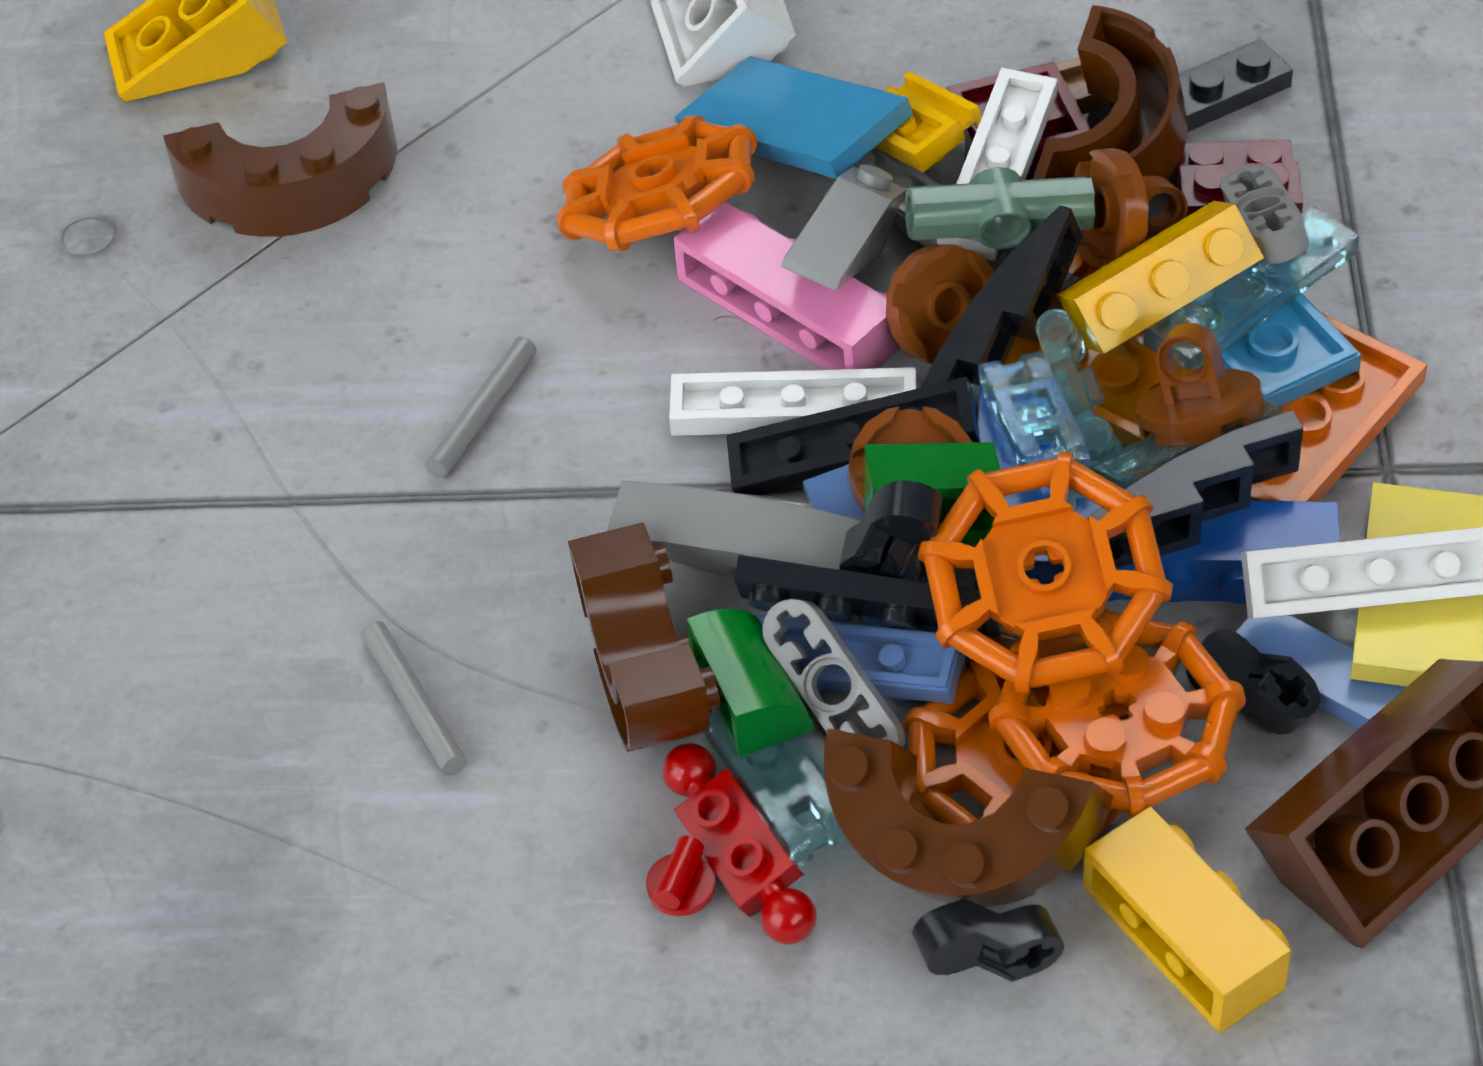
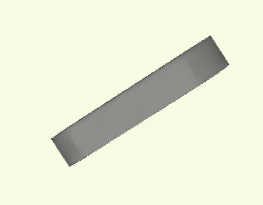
(1267, 212)
(818, 634)

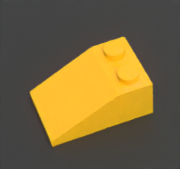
(190, 43)

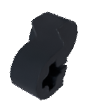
(892, 530)
(1275, 686)
(1002, 943)

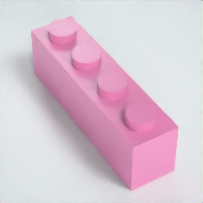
(740, 268)

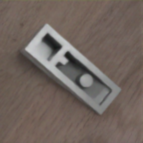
(846, 227)

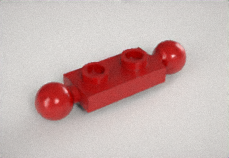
(739, 844)

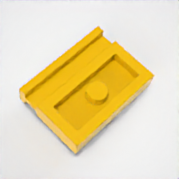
(935, 124)

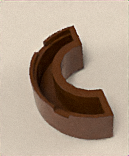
(1141, 77)
(293, 184)
(642, 663)
(985, 861)

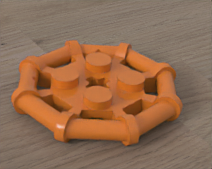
(657, 183)
(1038, 609)
(1154, 725)
(982, 759)

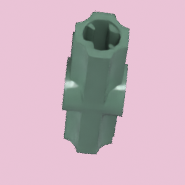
(995, 207)

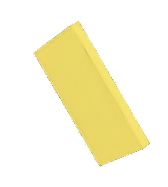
(1406, 638)

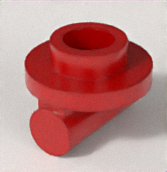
(682, 880)

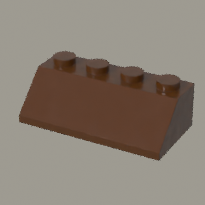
(1385, 806)

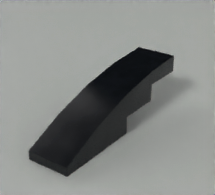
(1010, 300)
(1212, 482)

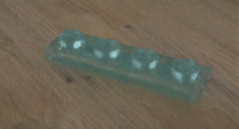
(1259, 290)

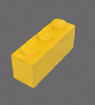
(1160, 276)
(1187, 918)

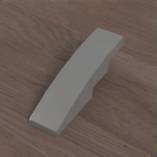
(715, 526)

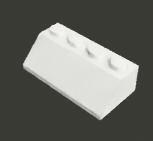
(717, 35)

